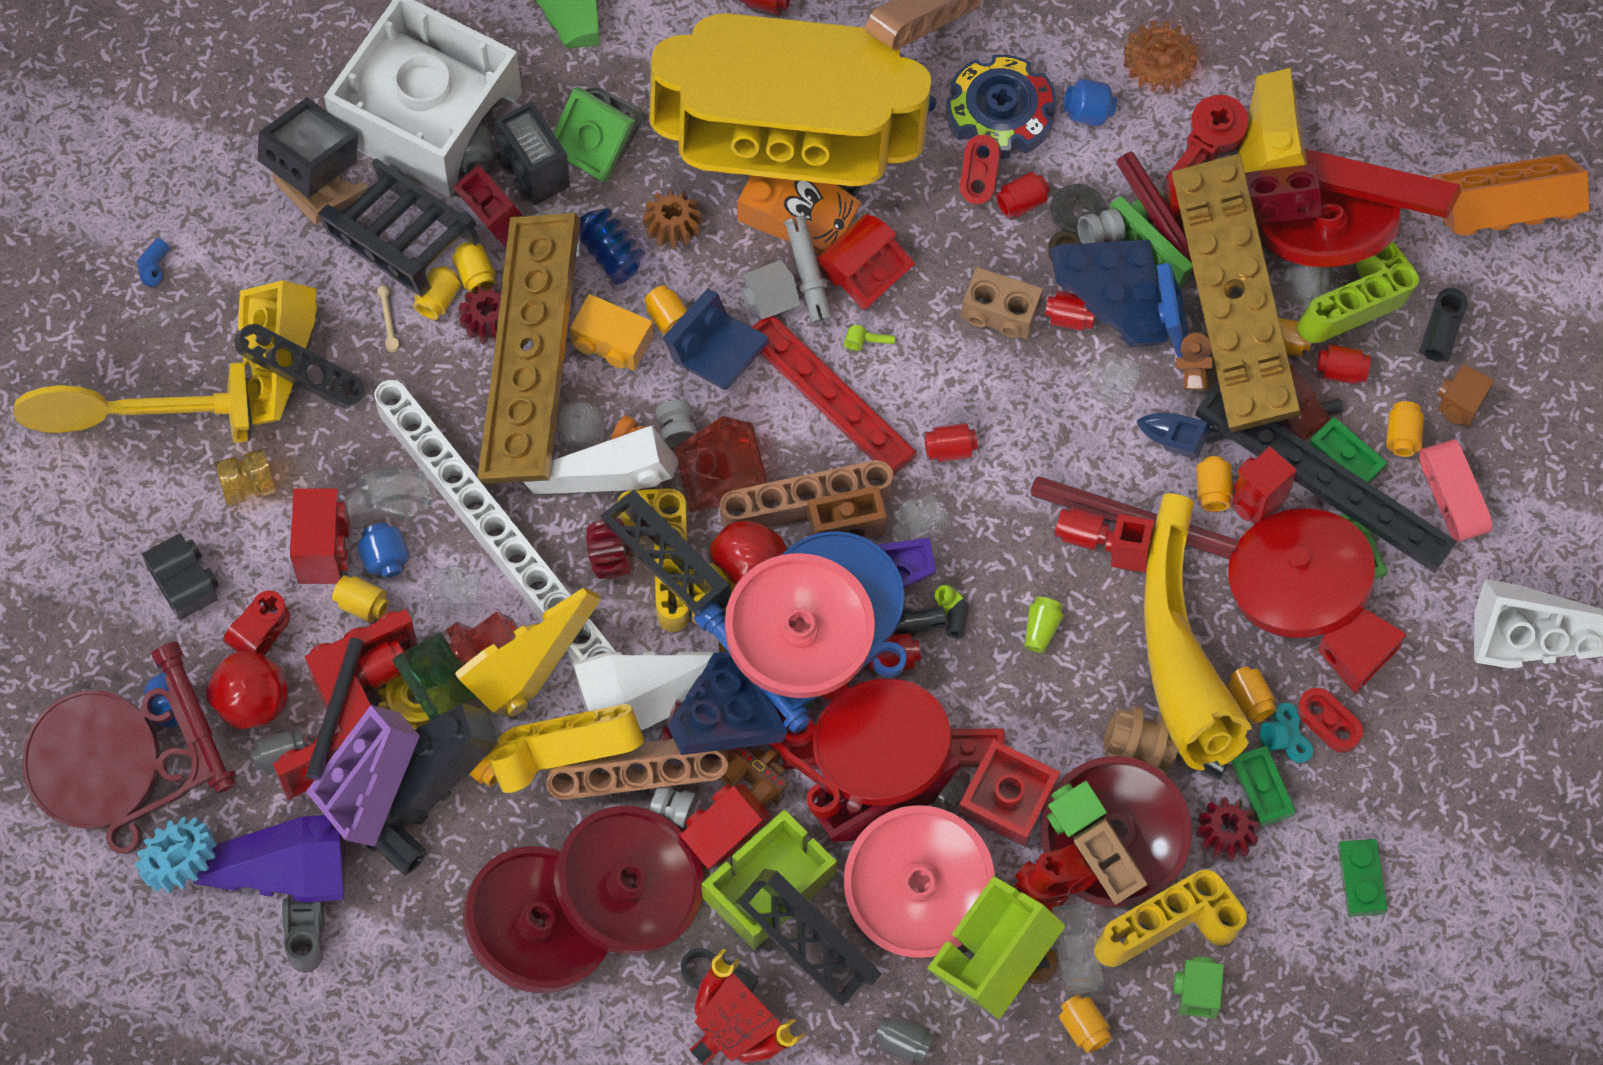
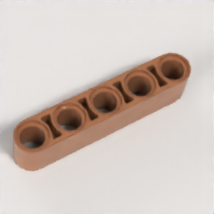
(906, 21)
(788, 490)
(625, 778)

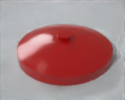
(1343, 235)
(1302, 573)

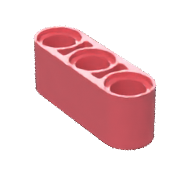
(1455, 490)

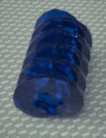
(610, 245)

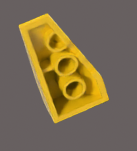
(1273, 125)
(289, 312)
(518, 670)

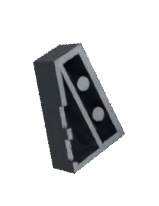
(444, 752)

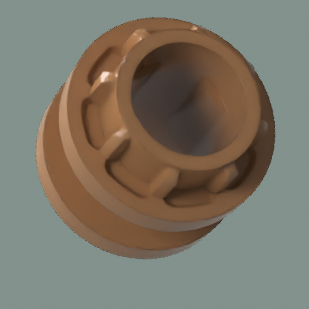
(1140, 739)

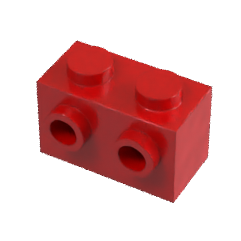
(1262, 485)
(725, 825)

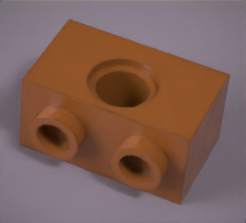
(851, 512)

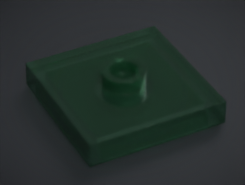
(431, 676)

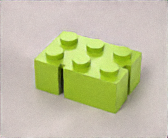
(776, 848)
(1008, 941)

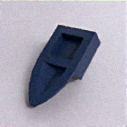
(1176, 432)

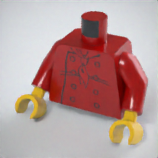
(736, 1019)

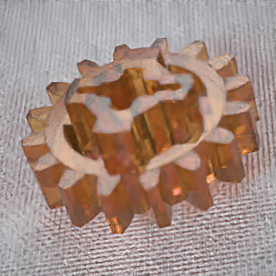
(1157, 58)

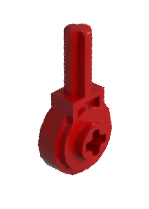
(1216, 127)

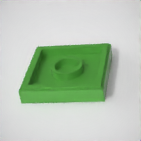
(592, 133)

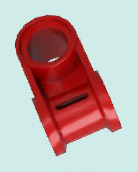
(256, 630)
(1058, 874)

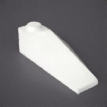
(616, 465)
(1530, 625)
(643, 681)

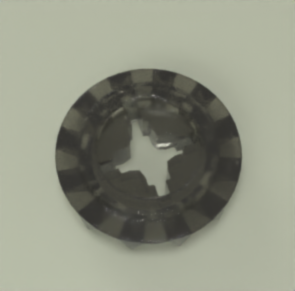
(1064, 202)
(952, 791)

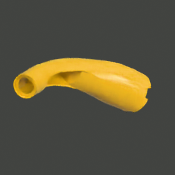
(1189, 691)

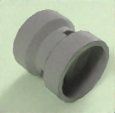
(1102, 228)
(675, 420)
(673, 804)

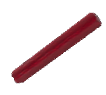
(1153, 202)

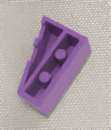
(365, 775)

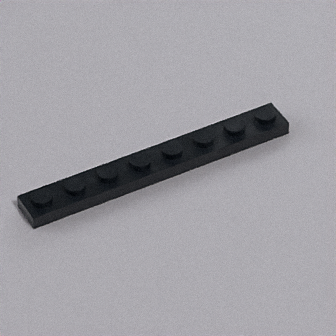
(1338, 486)

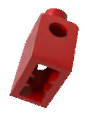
(1361, 648)

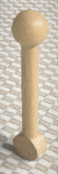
(392, 343)

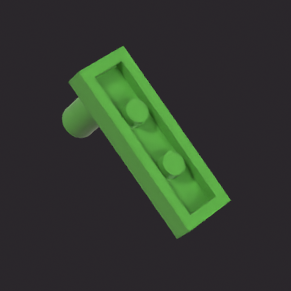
(1139, 228)

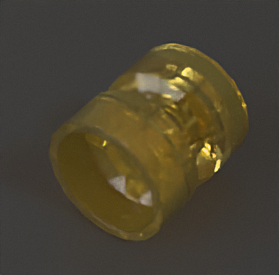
(245, 477)

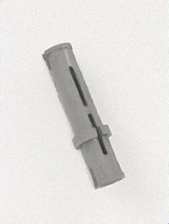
(808, 269)

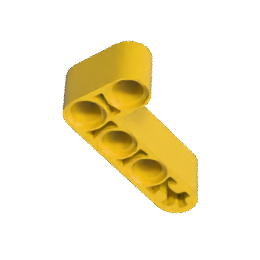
(658, 500)
(563, 742)
(1163, 922)

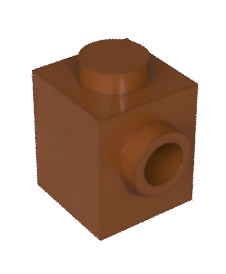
(1464, 395)

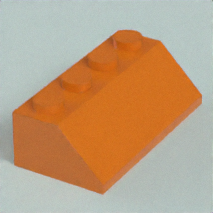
(1517, 193)

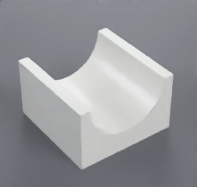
(422, 91)

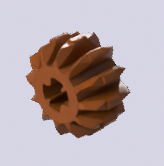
(672, 218)

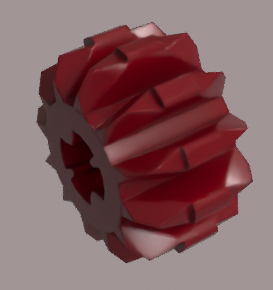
(475, 313)
(606, 552)
(1225, 842)

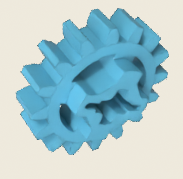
(176, 854)

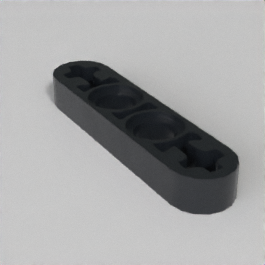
(301, 361)

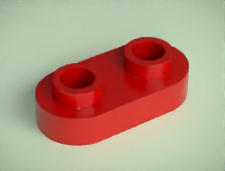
(977, 168)
(1332, 719)

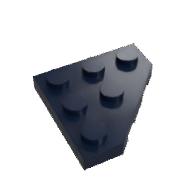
(1116, 285)
(724, 711)

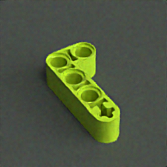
(1384, 287)

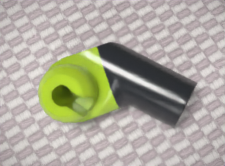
(955, 608)

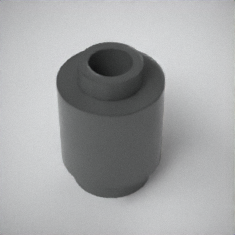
(273, 746)
(903, 1038)

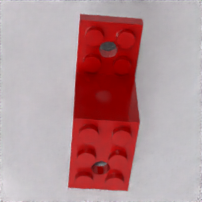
(324, 665)

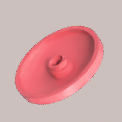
(799, 625)
(915, 878)

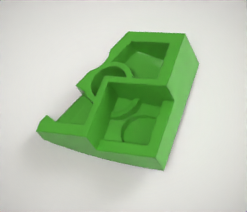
(573, 20)

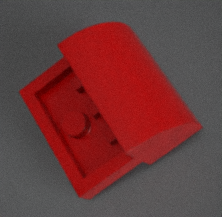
(865, 260)

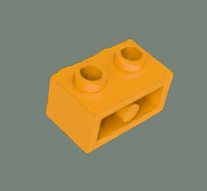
(611, 333)

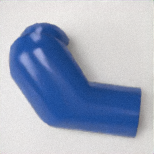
(149, 265)

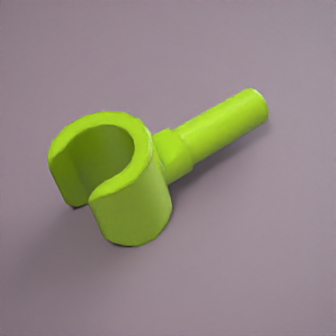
(858, 334)

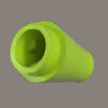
(1042, 623)

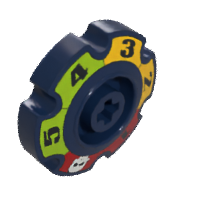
(1001, 102)

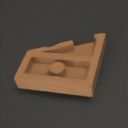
(337, 194)

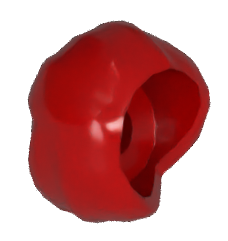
(744, 546)
(247, 690)

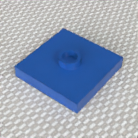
(1172, 306)

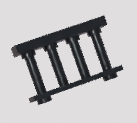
(390, 255)

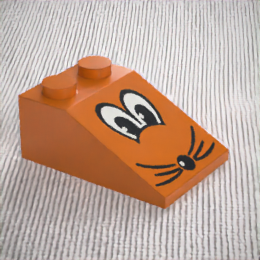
(771, 201)

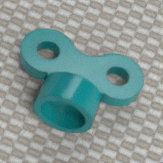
(1285, 734)

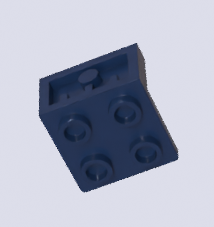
(713, 342)

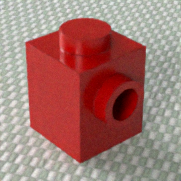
(1130, 543)

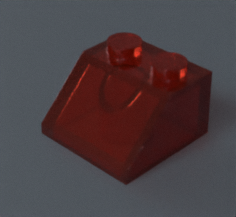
(719, 461)

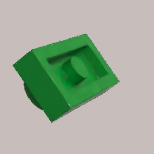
(1348, 450)
(1263, 786)
(1362, 877)

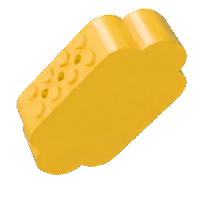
(788, 100)

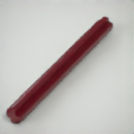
(1073, 497)

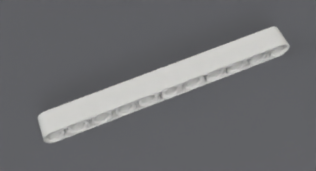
(484, 519)

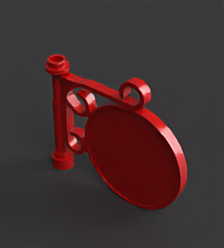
(873, 744)

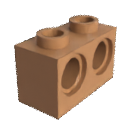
(1004, 296)
(1109, 860)

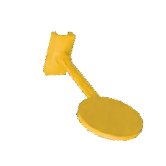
(78, 408)

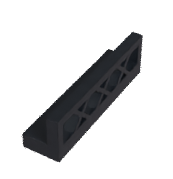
(671, 547)
(820, 929)

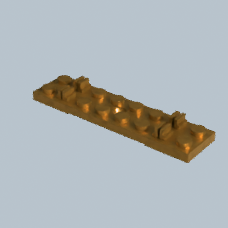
(1245, 329)
(528, 383)

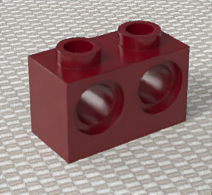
(1285, 193)
(487, 202)

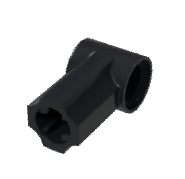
(1443, 326)
(399, 846)

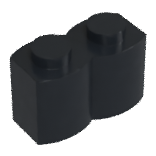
(180, 575)

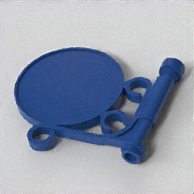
(883, 586)

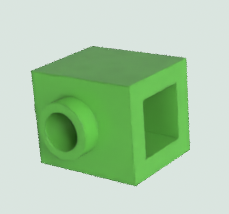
(1075, 809)
(1199, 987)

